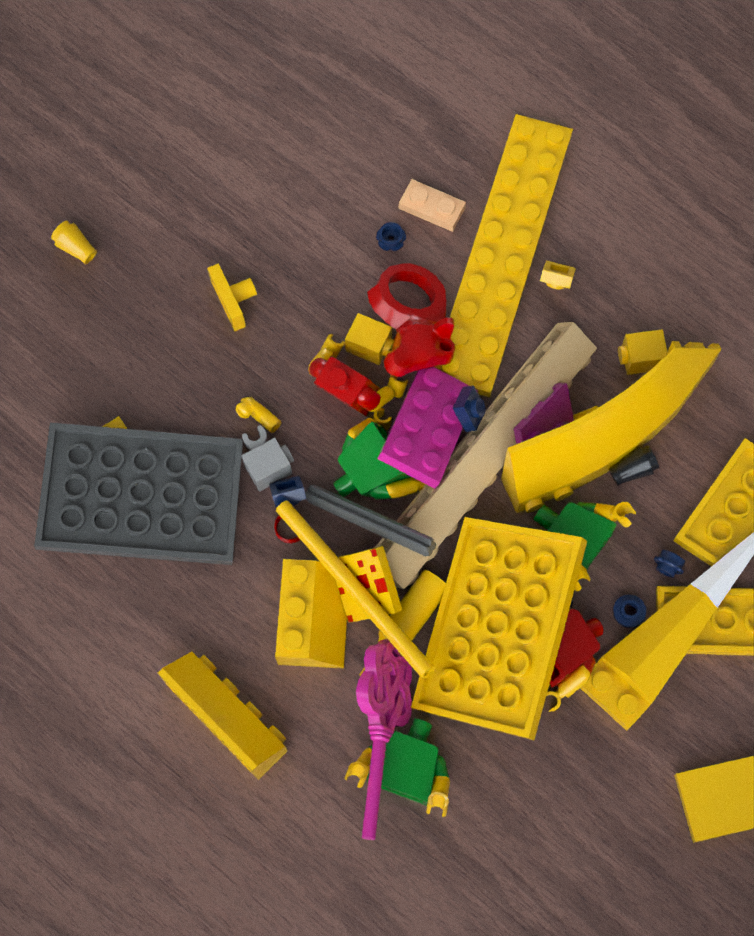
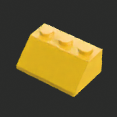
(310, 617)

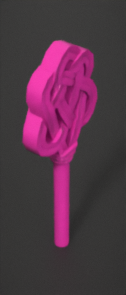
(387, 701)

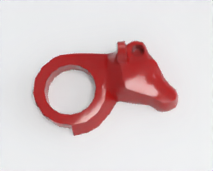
(421, 334)

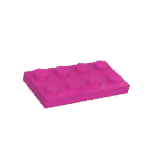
(425, 427)

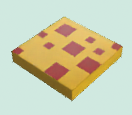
(375, 575)

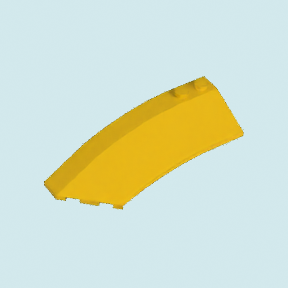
(594, 443)

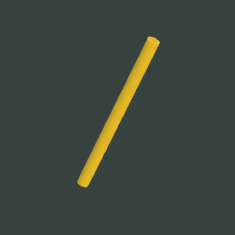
(355, 590)

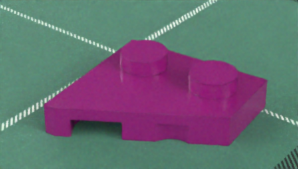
(546, 415)

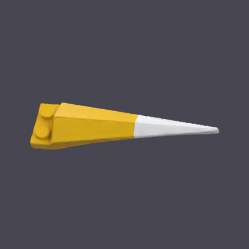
(641, 663)

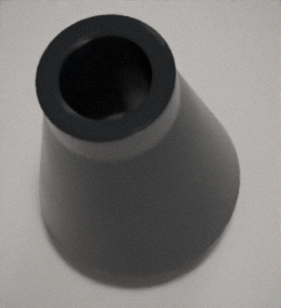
(636, 465)

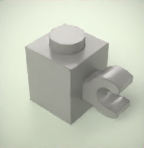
(266, 460)

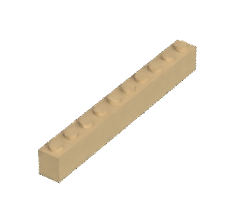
(483, 451)

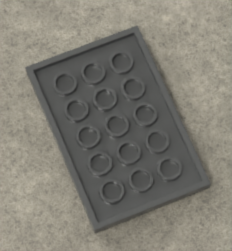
(139, 494)

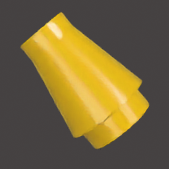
(72, 241)

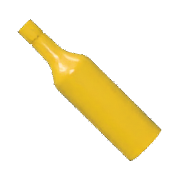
(418, 604)

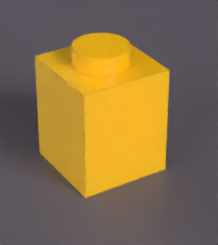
(369, 339)
(642, 351)

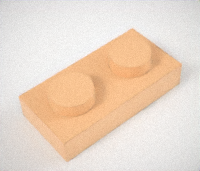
(432, 205)

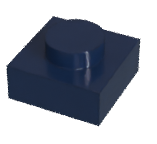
(469, 408)
(289, 490)

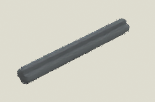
(371, 520)

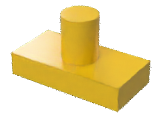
(231, 295)

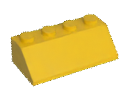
(224, 713)

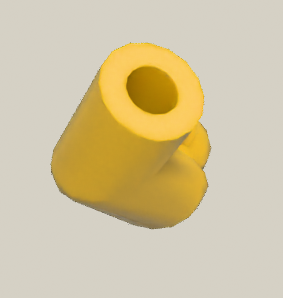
(260, 413)

